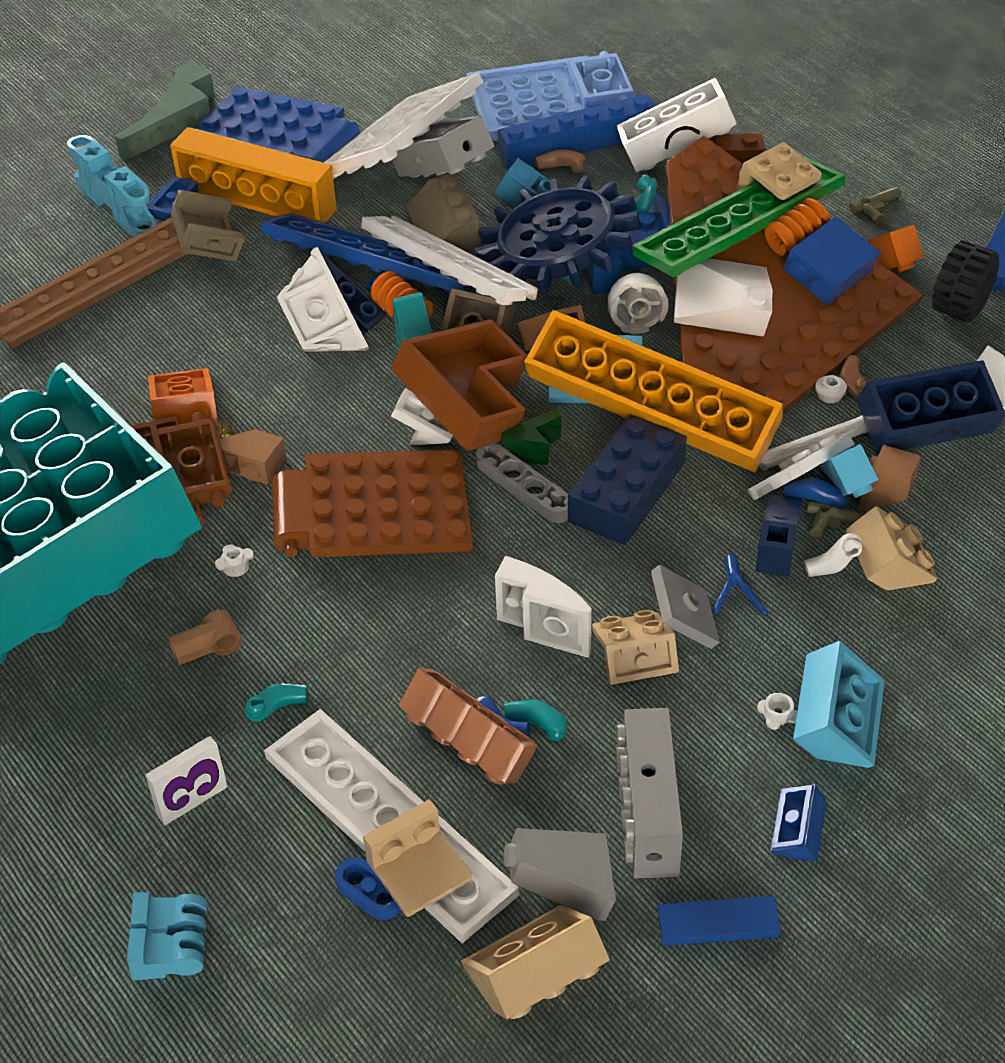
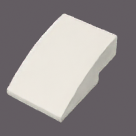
(543, 607)

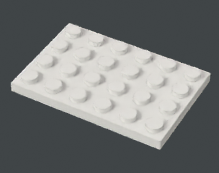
(401, 124)

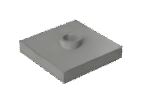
(684, 607)

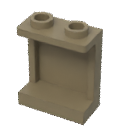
(204, 226)

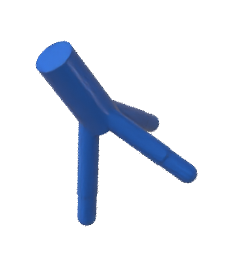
(734, 578)

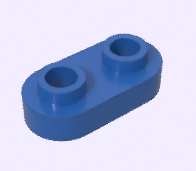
(366, 893)

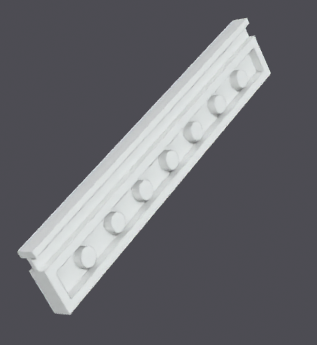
(449, 259)

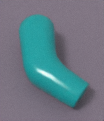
(647, 196)
(273, 698)
(540, 714)

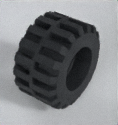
(965, 281)

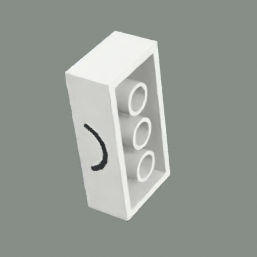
(676, 125)

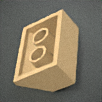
(536, 961)

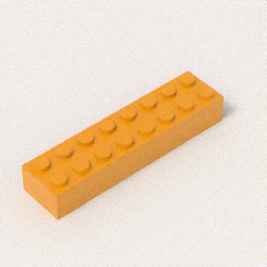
(655, 388)

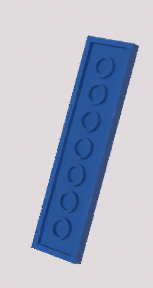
(356, 250)

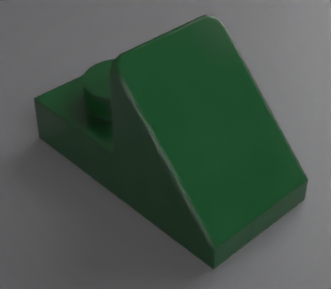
(532, 438)

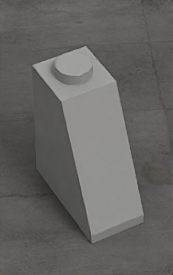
(564, 868)

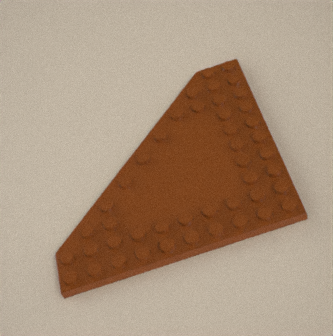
(803, 333)

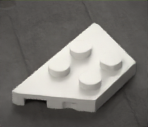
(319, 310)
(802, 463)

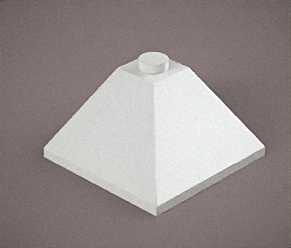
(724, 297)

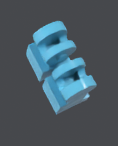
(166, 935)

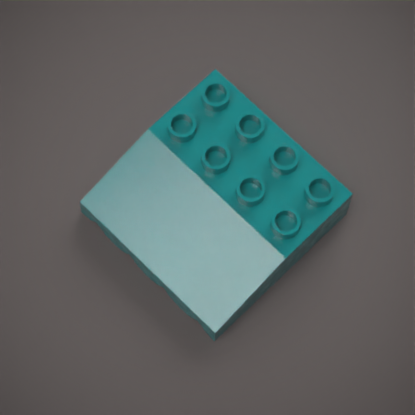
(76, 505)

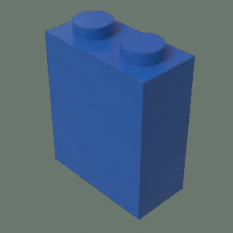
(831, 260)

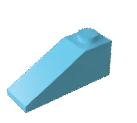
(850, 471)

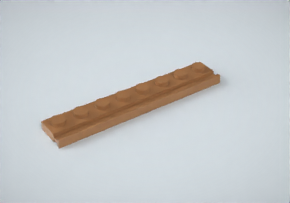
(89, 284)

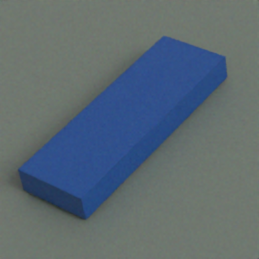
(718, 920)

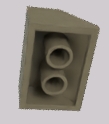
(446, 212)

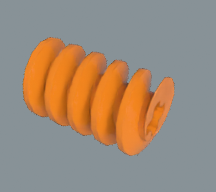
(796, 225)
(391, 286)

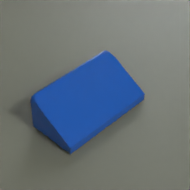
(799, 823)

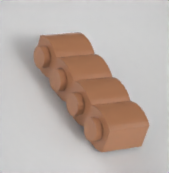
(467, 726)

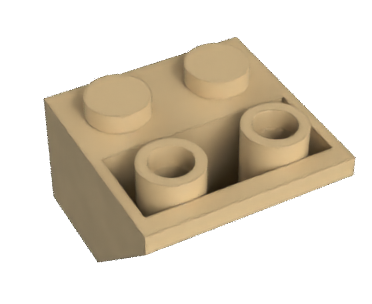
(892, 551)

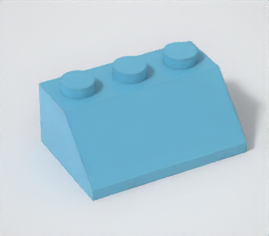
(839, 707)

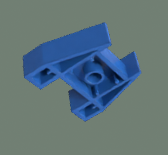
(651, 223)

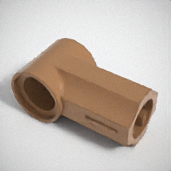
(215, 635)

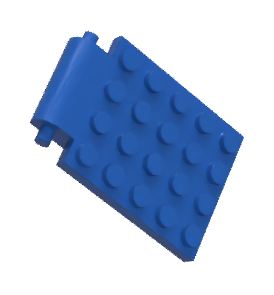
(281, 123)

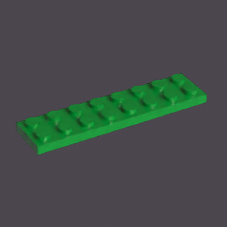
(726, 223)

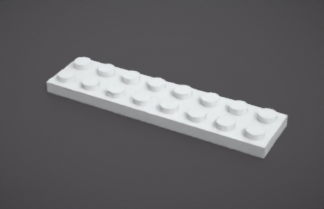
(365, 795)

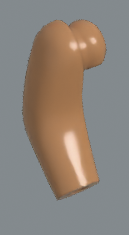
(559, 158)
(852, 376)

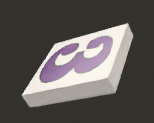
(186, 780)

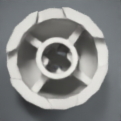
(637, 303)

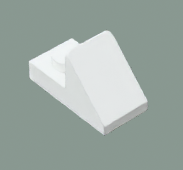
(417, 416)

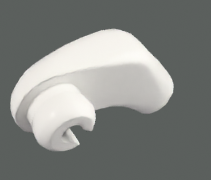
(835, 558)

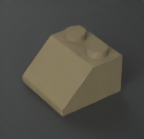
(471, 308)

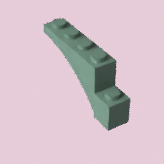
(180, 108)

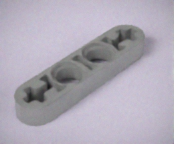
(519, 485)

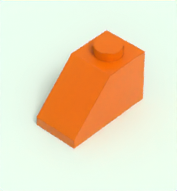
(898, 248)

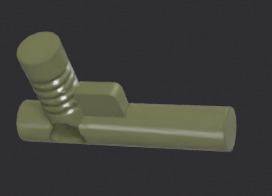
(873, 204)
(829, 516)

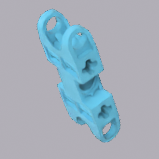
(111, 186)

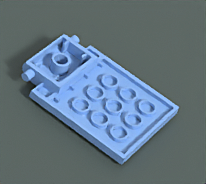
(548, 89)

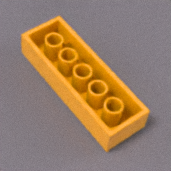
(255, 175)

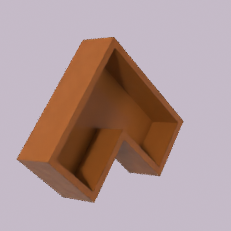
(464, 380)

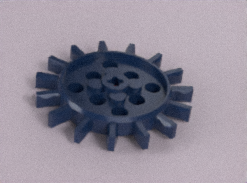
(560, 232)

